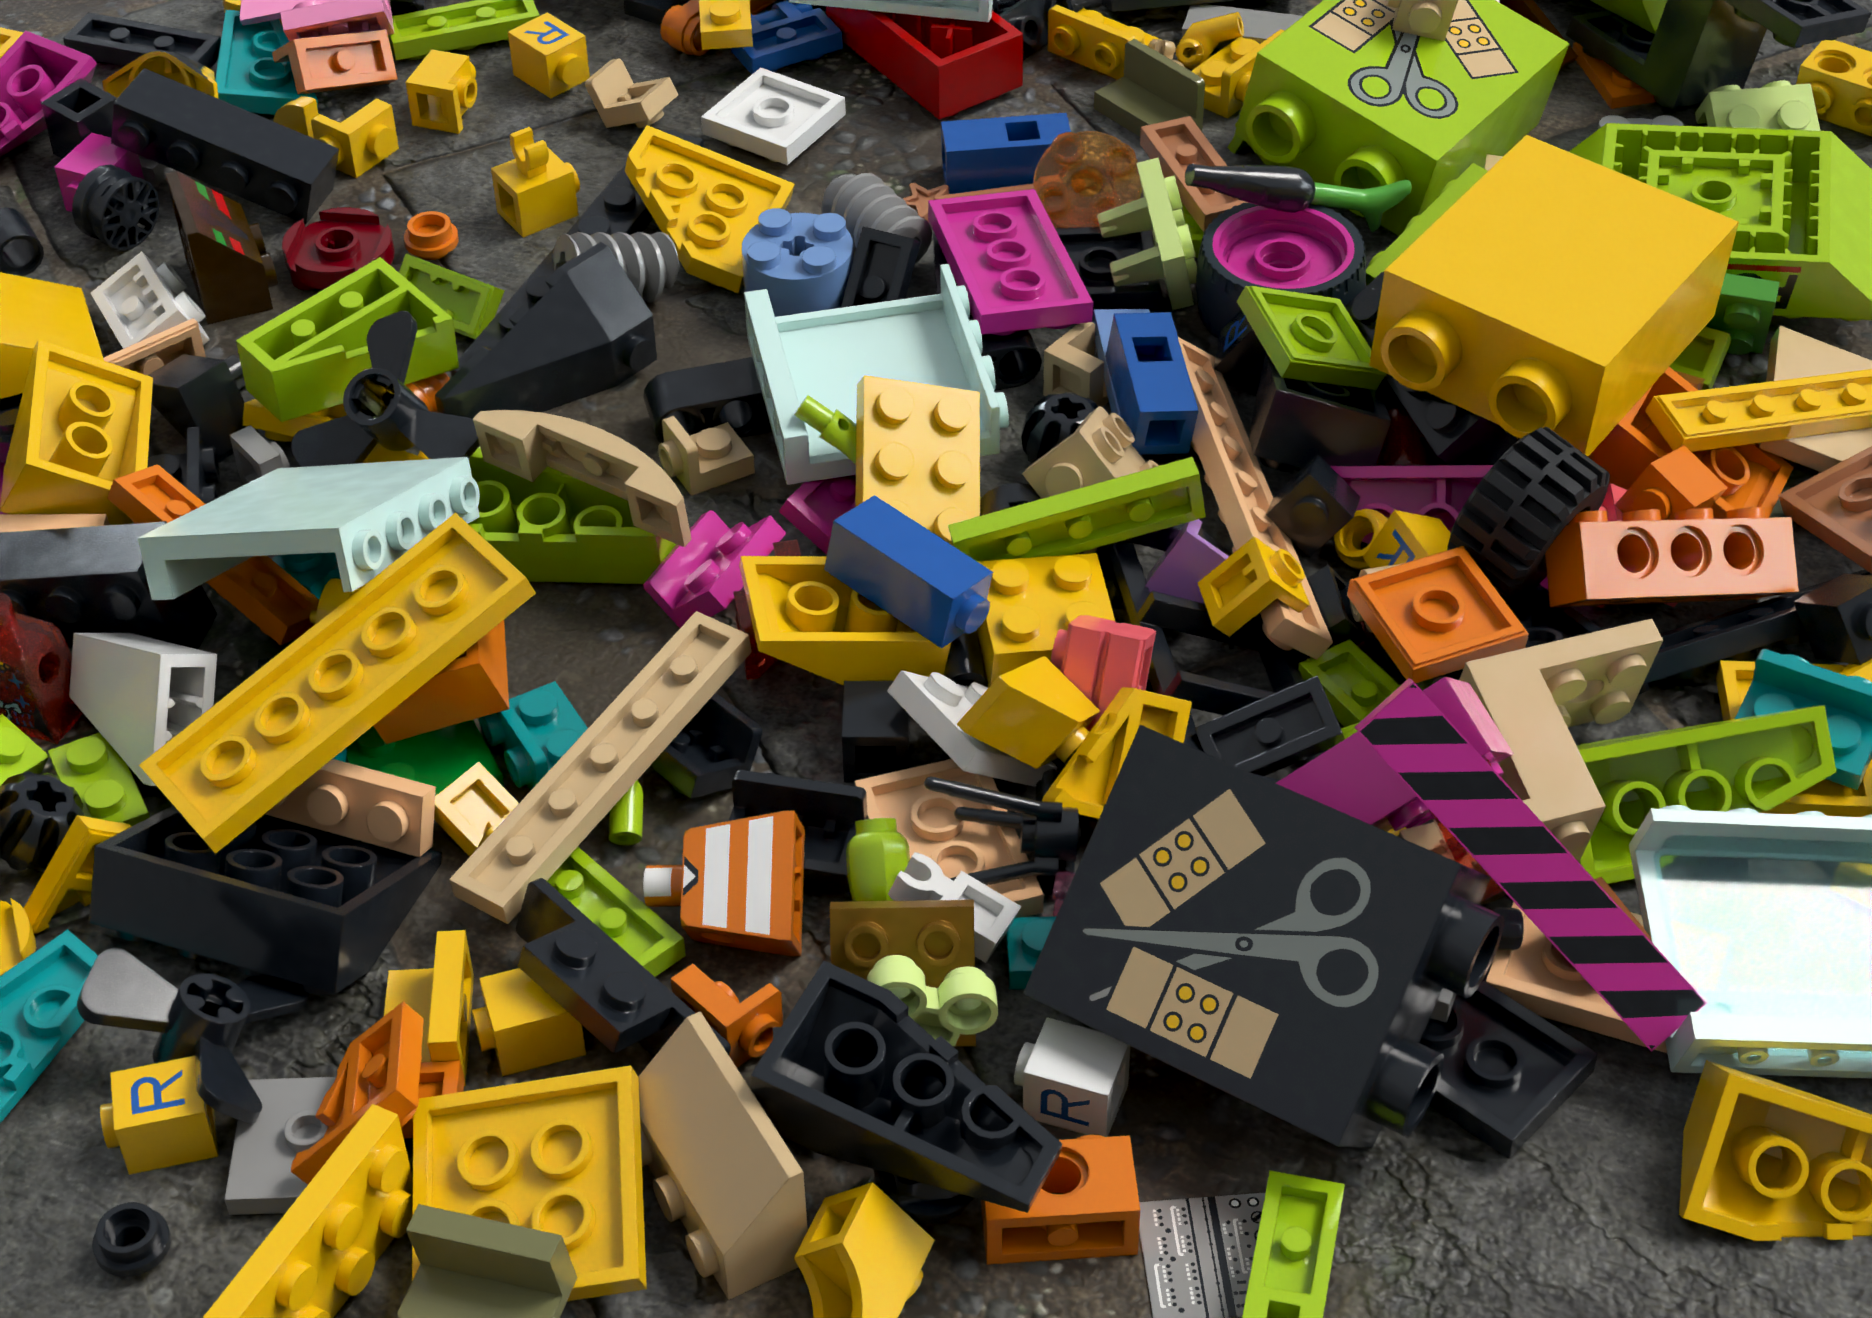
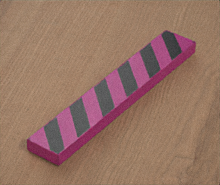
(1530, 864)

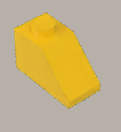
(1032, 714)

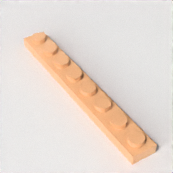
(1245, 497)

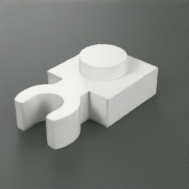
(992, 911)

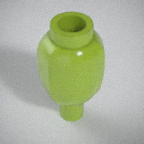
(875, 859)

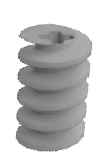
(872, 204)
(647, 259)

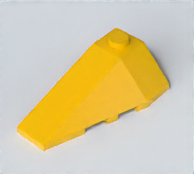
(1774, 1160)

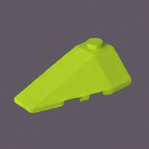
(1702, 767)

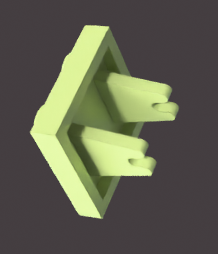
(1173, 250)

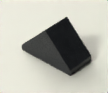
(201, 394)

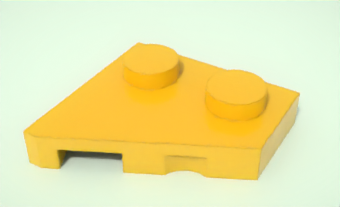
(1098, 760)

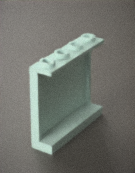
(834, 348)
(356, 510)

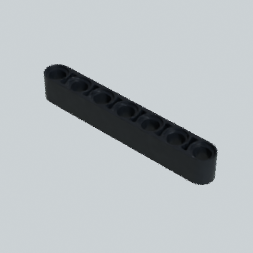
(732, 392)

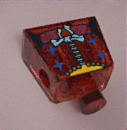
(35, 675)

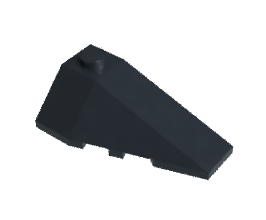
(568, 346)
(884, 1094)

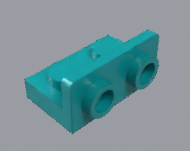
(1793, 683)
(534, 732)

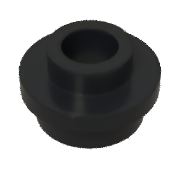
(126, 1225)

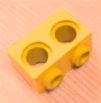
(1840, 84)

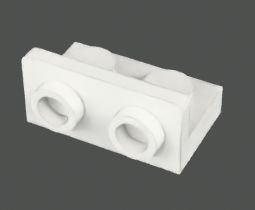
(145, 301)

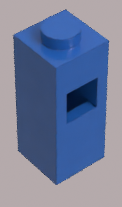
(996, 150)
(1152, 382)
(909, 571)

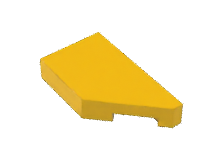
(69, 871)

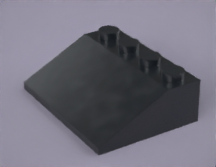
(269, 901)

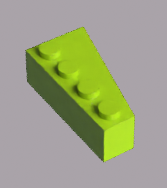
(562, 528)

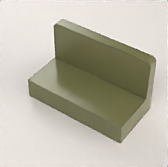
(1151, 91)
(485, 1269)

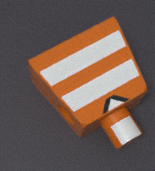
(738, 883)

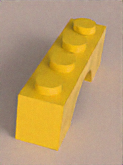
(862, 1255)

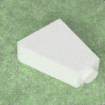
(139, 690)

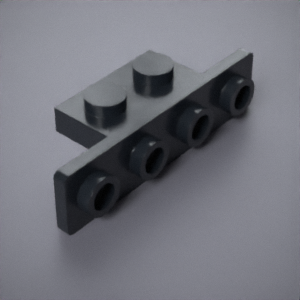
(595, 975)

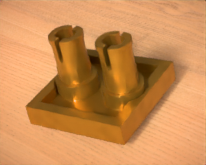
(929, 932)

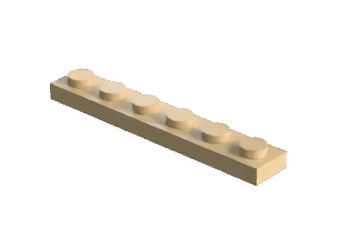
(600, 766)

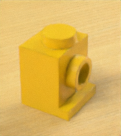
(450, 91)

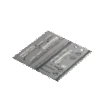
(1199, 1254)

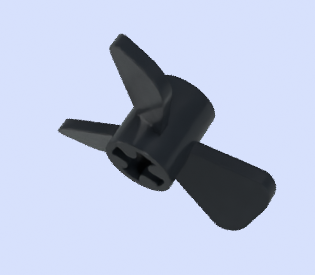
(383, 390)
(194, 1020)

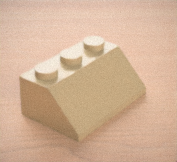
(719, 1162)

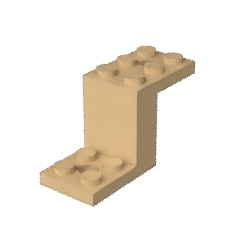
(1533, 702)

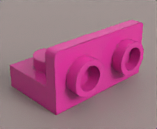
(708, 567)

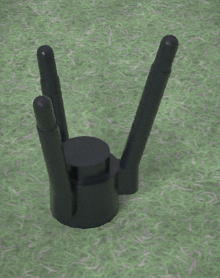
(1045, 827)

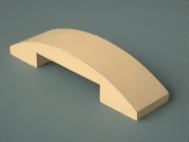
(533, 440)

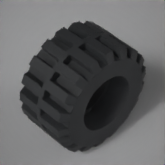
(1525, 507)

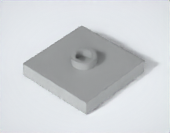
(264, 1150)

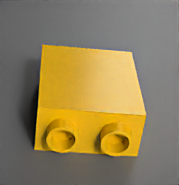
(1551, 294)

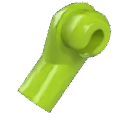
(627, 817)

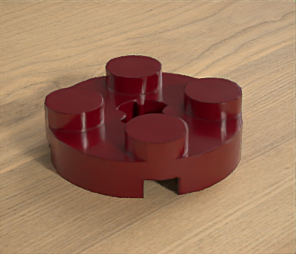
(314, 251)

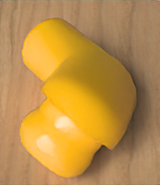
(1204, 37)

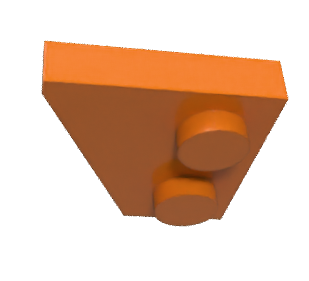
(377, 1070)

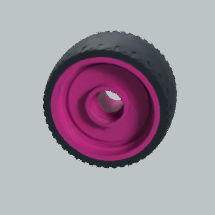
(1276, 250)

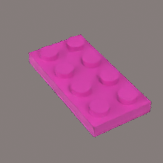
(1010, 262)

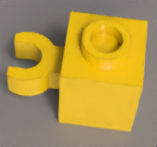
(535, 186)

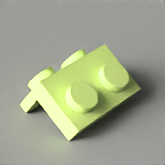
(1769, 107)

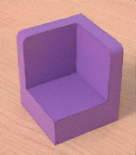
(1185, 564)

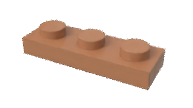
(1177, 146)

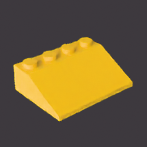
(41, 311)

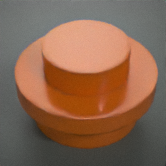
(430, 235)

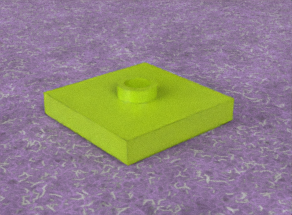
(1310, 337)

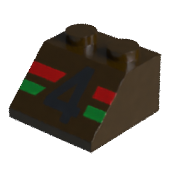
(221, 251)

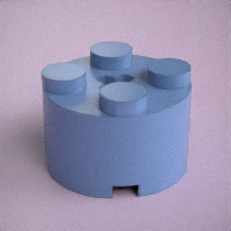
(798, 260)

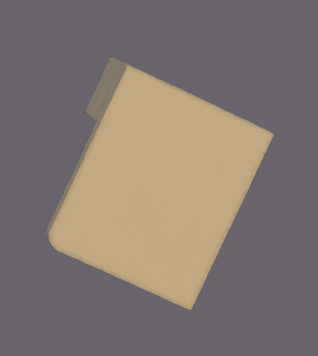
(1072, 365)

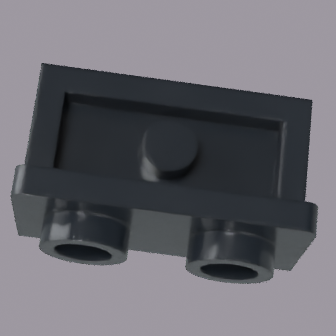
(710, 750)
(823, 808)

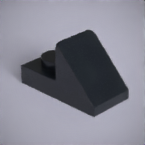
(880, 268)

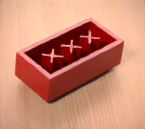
(937, 59)

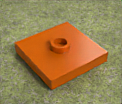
(1436, 614)

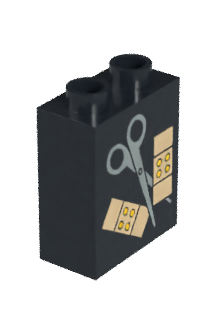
(1265, 943)

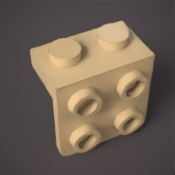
(1091, 455)

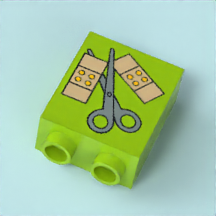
(1397, 106)

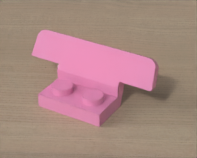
(320, 17)

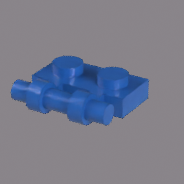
(789, 36)

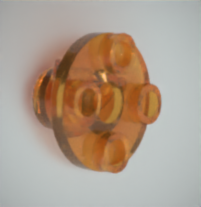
(1085, 177)

